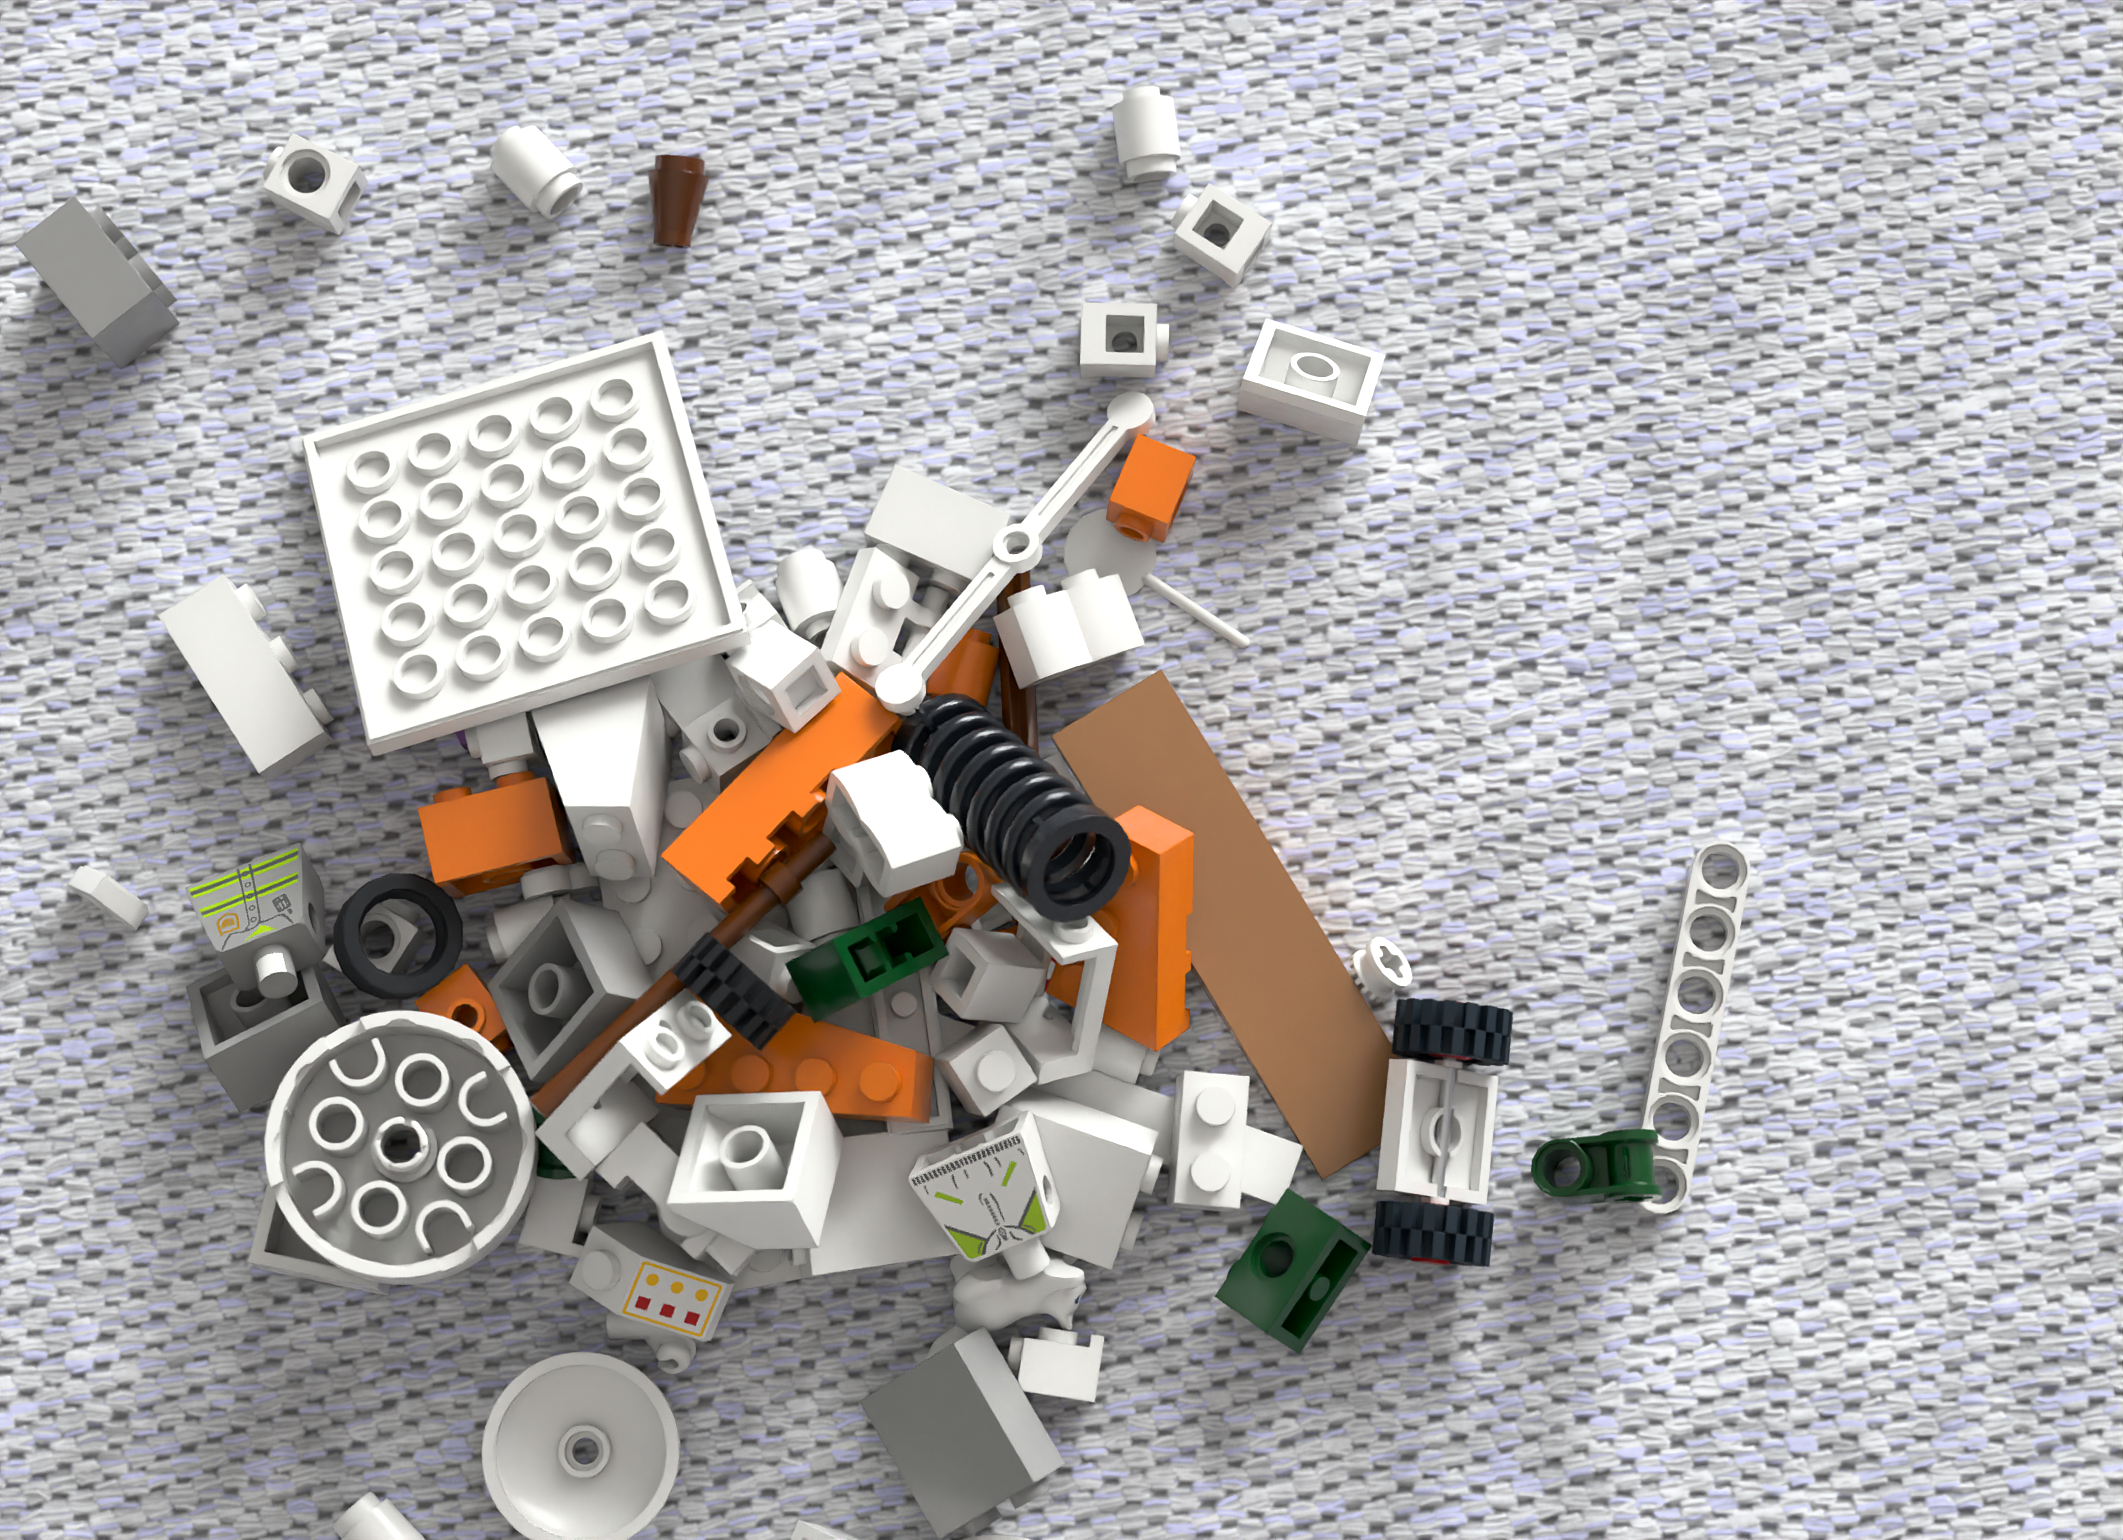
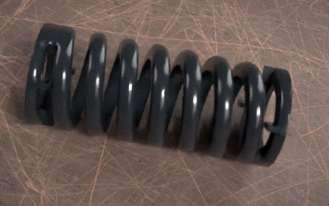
(1017, 809)

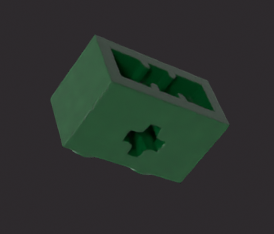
(866, 959)

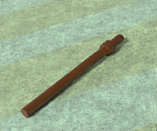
(777, 887)

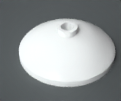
(533, 1442)

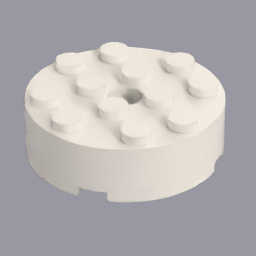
(413, 1216)

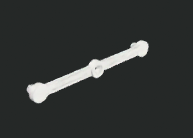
(903, 685)

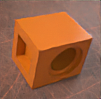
(1150, 490)

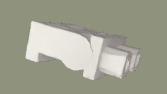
(651, 1164)

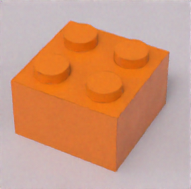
(495, 834)

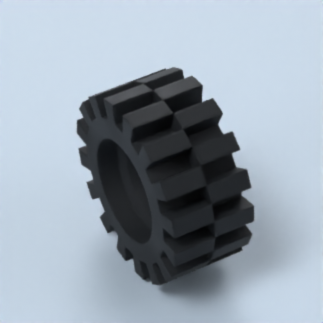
(733, 991)

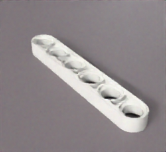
(1698, 1029)

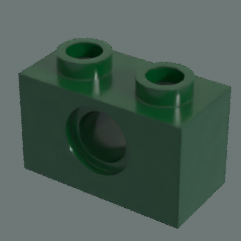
(1293, 1299)

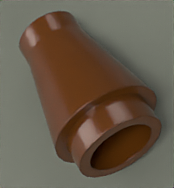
(676, 198)

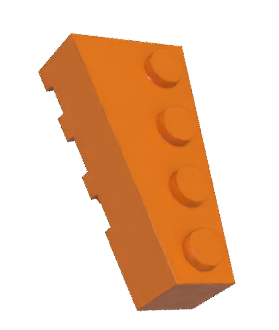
(779, 798)

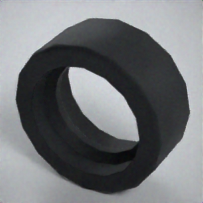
(433, 901)

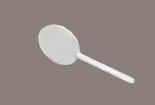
(1098, 545)

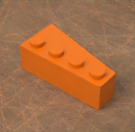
(852, 1070)

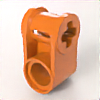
(950, 899)

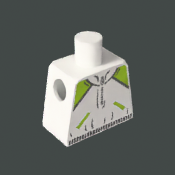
(992, 1193)

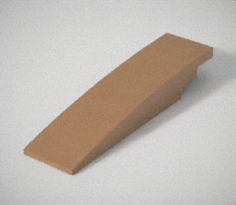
(1248, 924)

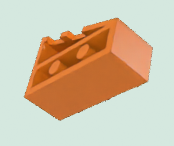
(1150, 929)

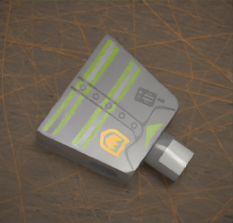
(264, 920)

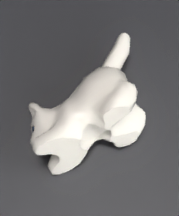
(992, 1297)

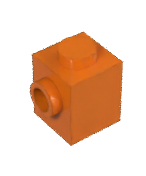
(468, 1001)

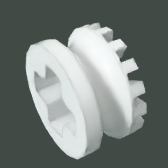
(1380, 969)

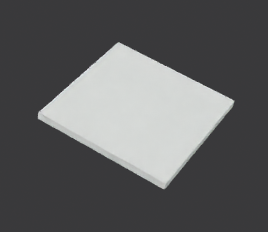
(521, 543)

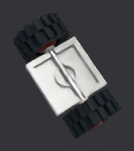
(1440, 1131)

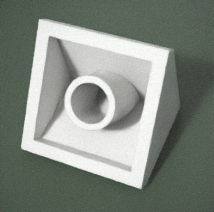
(1310, 382)

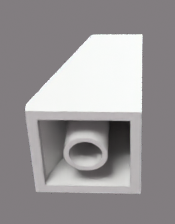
(611, 773)

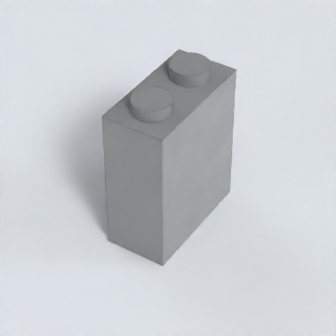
(963, 1435)

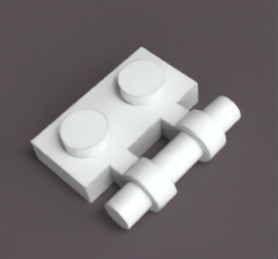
(871, 616)

